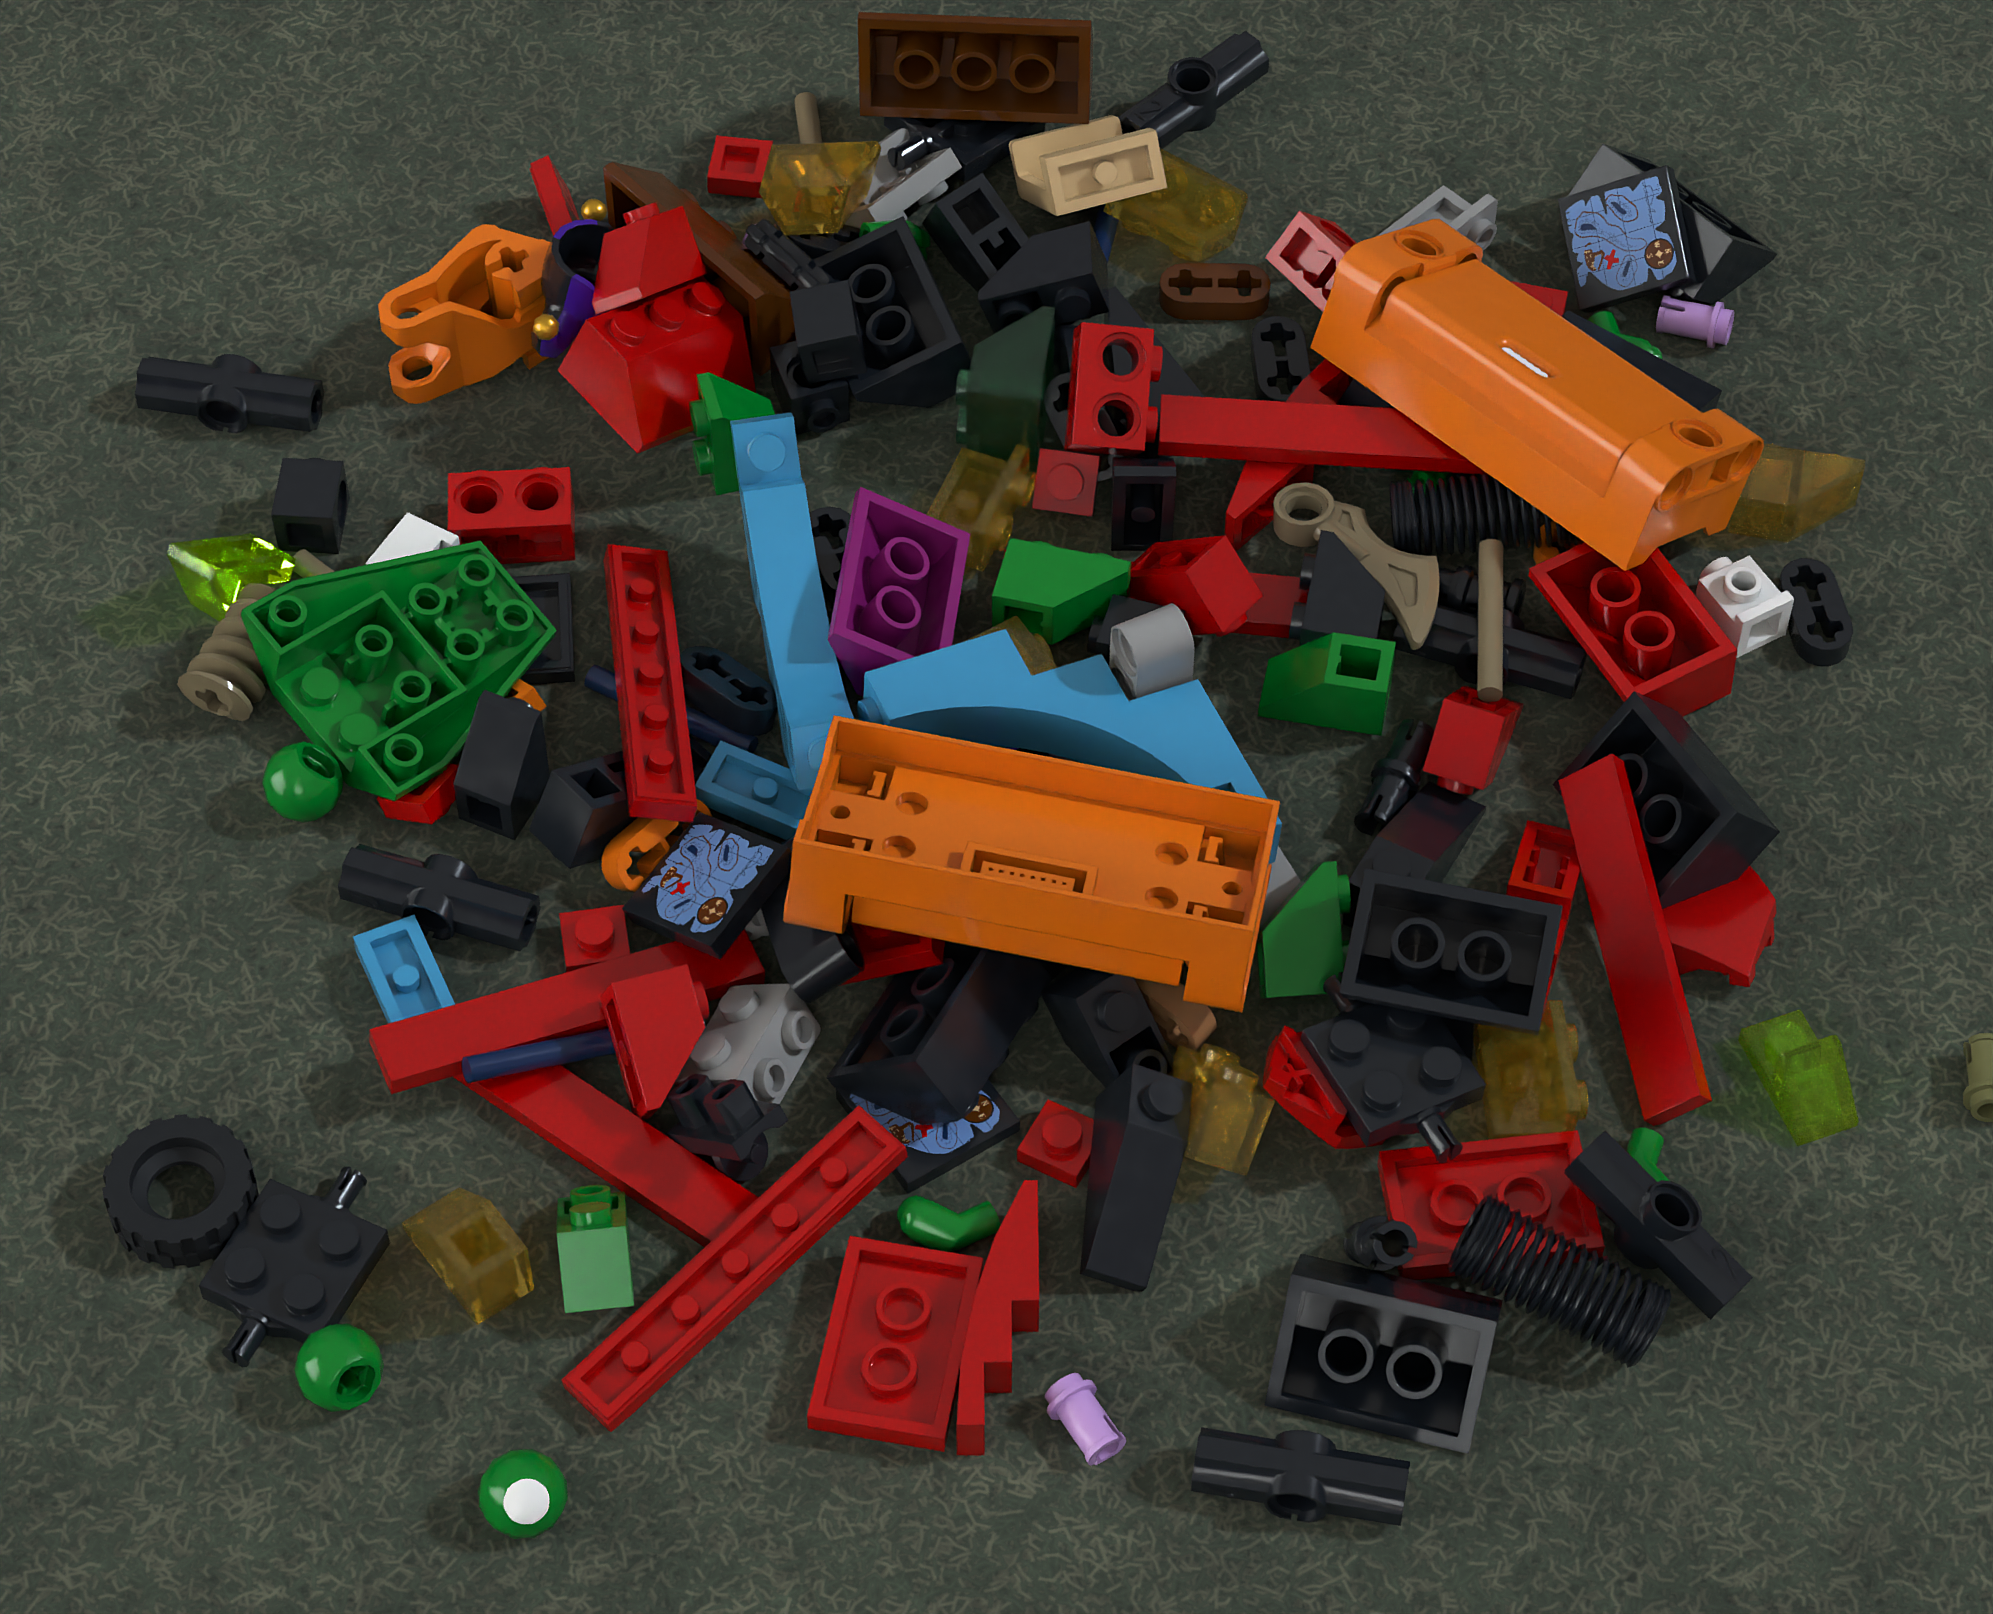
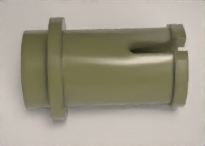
(1979, 1063)

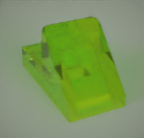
(219, 567)
(1802, 1076)

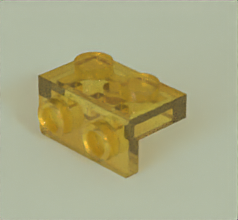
(1191, 216)
(982, 498)
(1531, 1077)

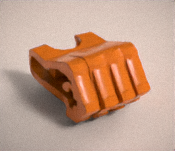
(471, 314)

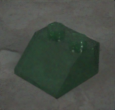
(1008, 389)

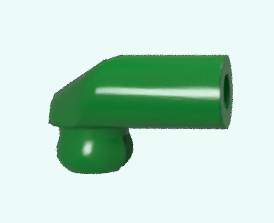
(943, 1228)

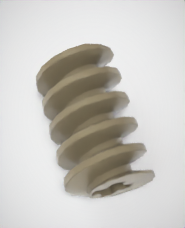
(227, 669)

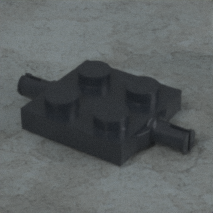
(974, 142)
(1394, 1070)
(294, 1264)

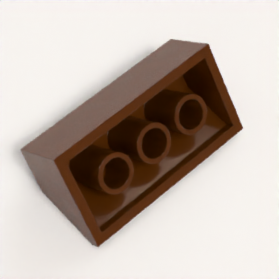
(975, 67)
(730, 265)

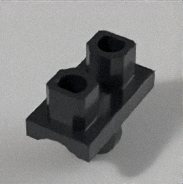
(724, 1124)

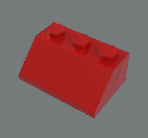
(646, 355)
(1640, 627)

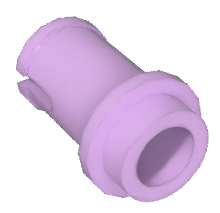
(1695, 320)
(1084, 1418)

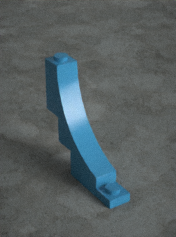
(788, 590)
(1074, 711)

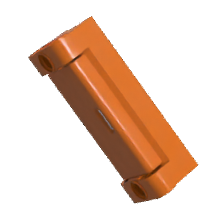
(1531, 395)
(1034, 858)

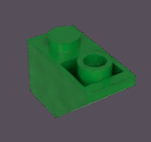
(711, 417)
(1056, 587)
(1331, 683)
(1304, 937)
(594, 1249)

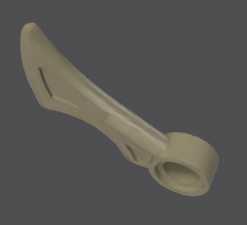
(1407, 578)

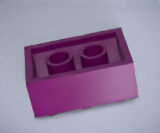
(895, 586)

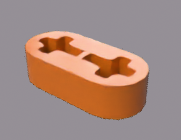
(640, 836)

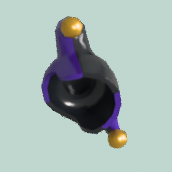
(570, 280)

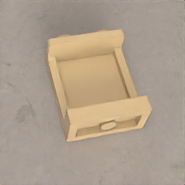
(1086, 165)

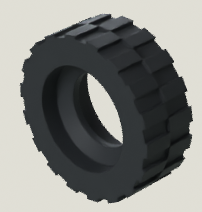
(171, 1144)

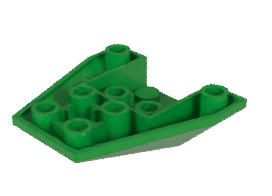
(394, 658)

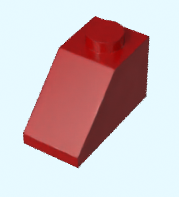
(645, 257)
(1197, 577)
(1470, 740)
(653, 1031)

